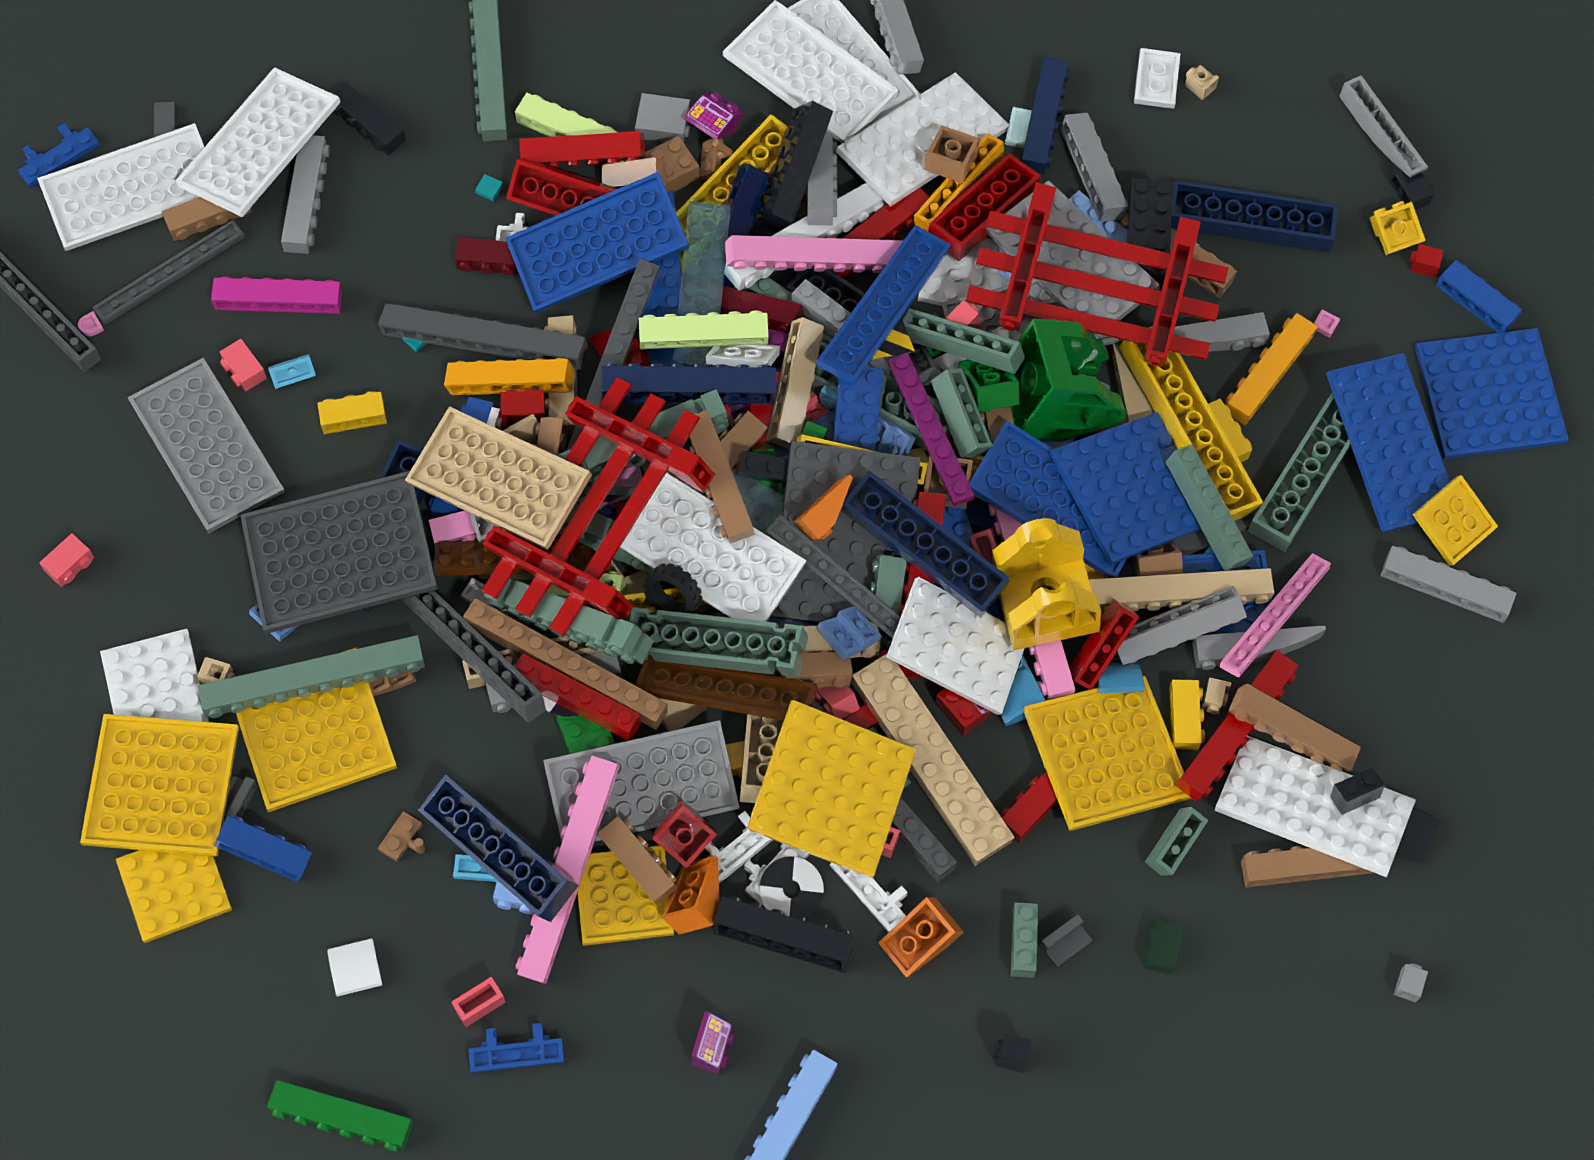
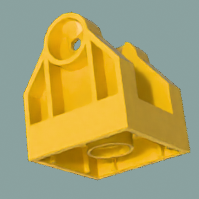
(1052, 557)

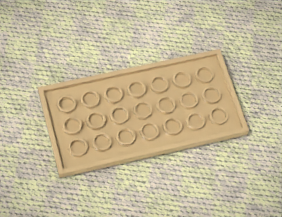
(498, 477)

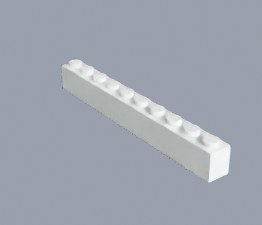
(851, 209)

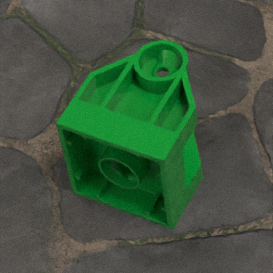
(1052, 395)

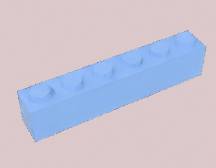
(794, 1108)

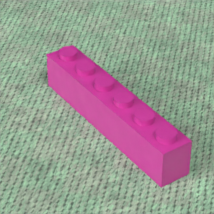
(276, 295)

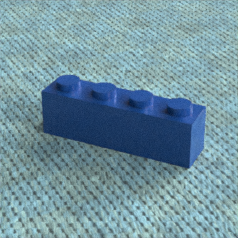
(1478, 297)
(263, 848)

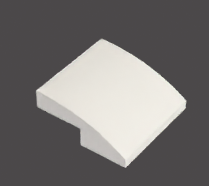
(354, 967)

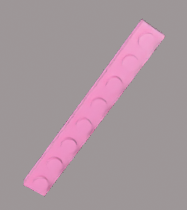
(1275, 615)

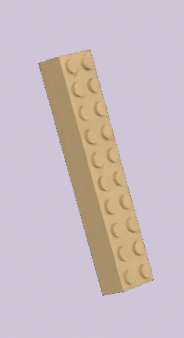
(935, 762)

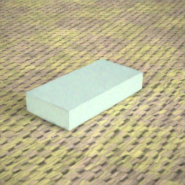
(1018, 127)

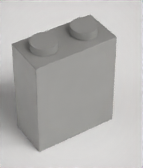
(662, 117)

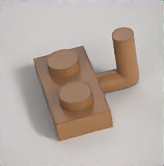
(712, 154)
(401, 837)

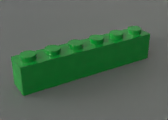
(339, 1115)

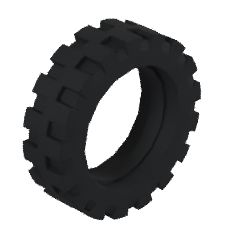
(679, 579)

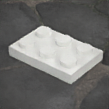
(1157, 78)
(743, 354)

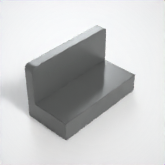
(239, 796)
(1066, 941)

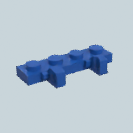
(71, 148)
(535, 1052)

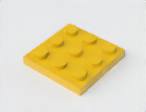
(1455, 520)

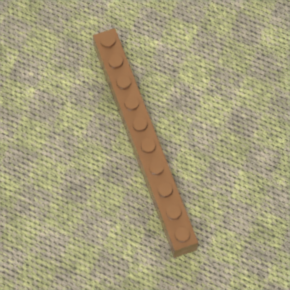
(527, 641)

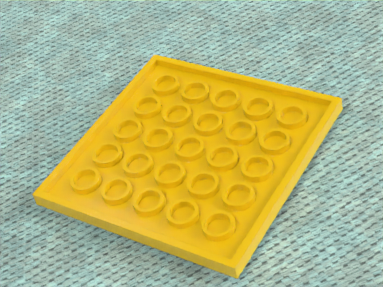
(315, 744)
(1106, 754)
(159, 784)
(831, 789)

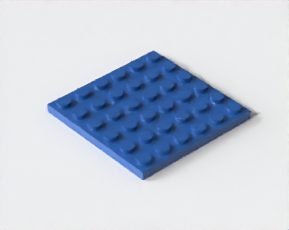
(1491, 393)
(1127, 487)

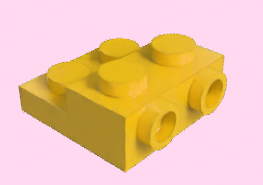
(1397, 227)

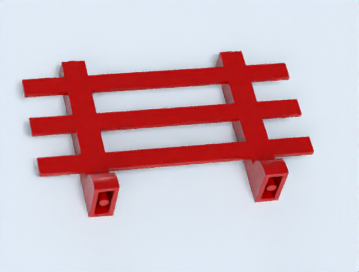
(1168, 301)
(630, 438)

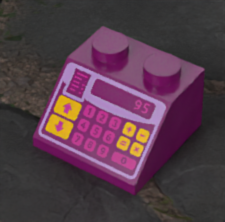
(714, 115)
(712, 1043)

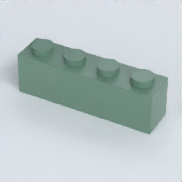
(961, 413)

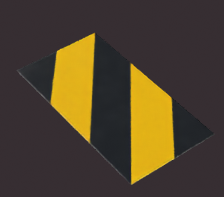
(896, 343)

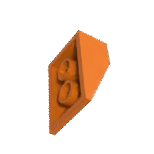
(823, 513)
(697, 897)
(920, 936)

